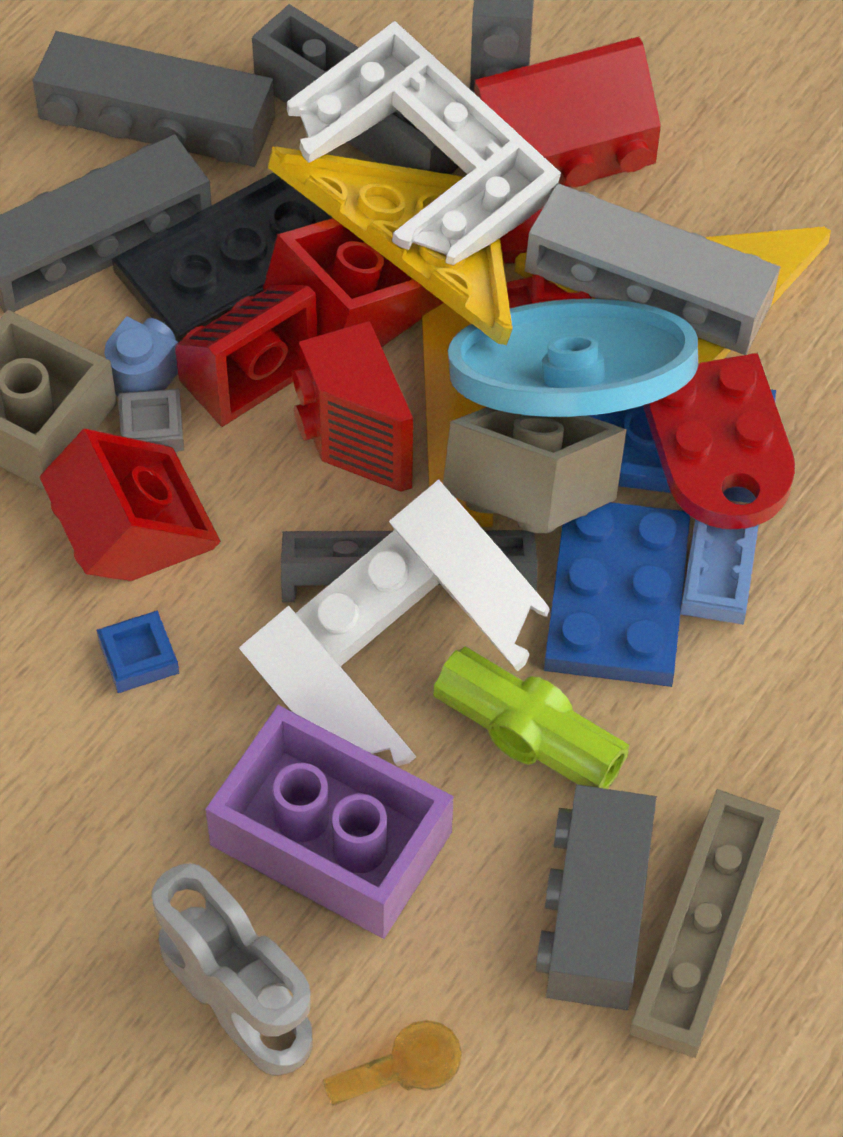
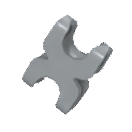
(233, 969)

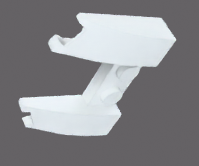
(395, 72)
(429, 546)

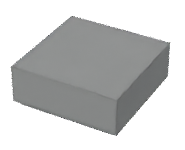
(152, 417)

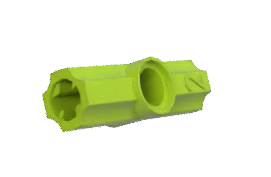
(530, 720)

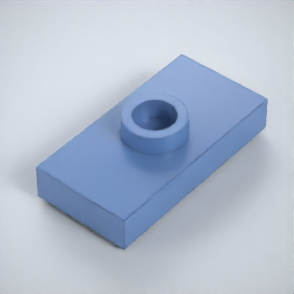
(719, 573)

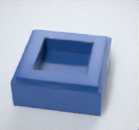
(137, 651)

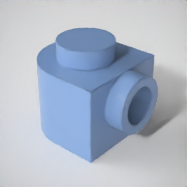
(142, 356)

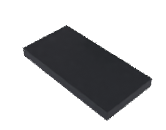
(214, 256)

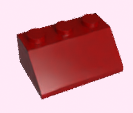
(582, 110)

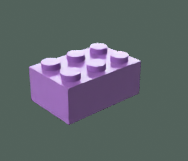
(330, 821)

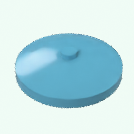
(576, 358)

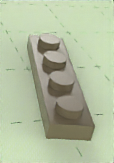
(705, 924)

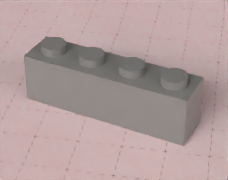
(651, 263)

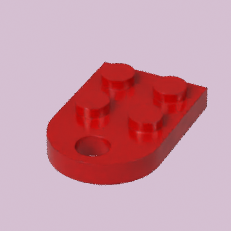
(721, 436)

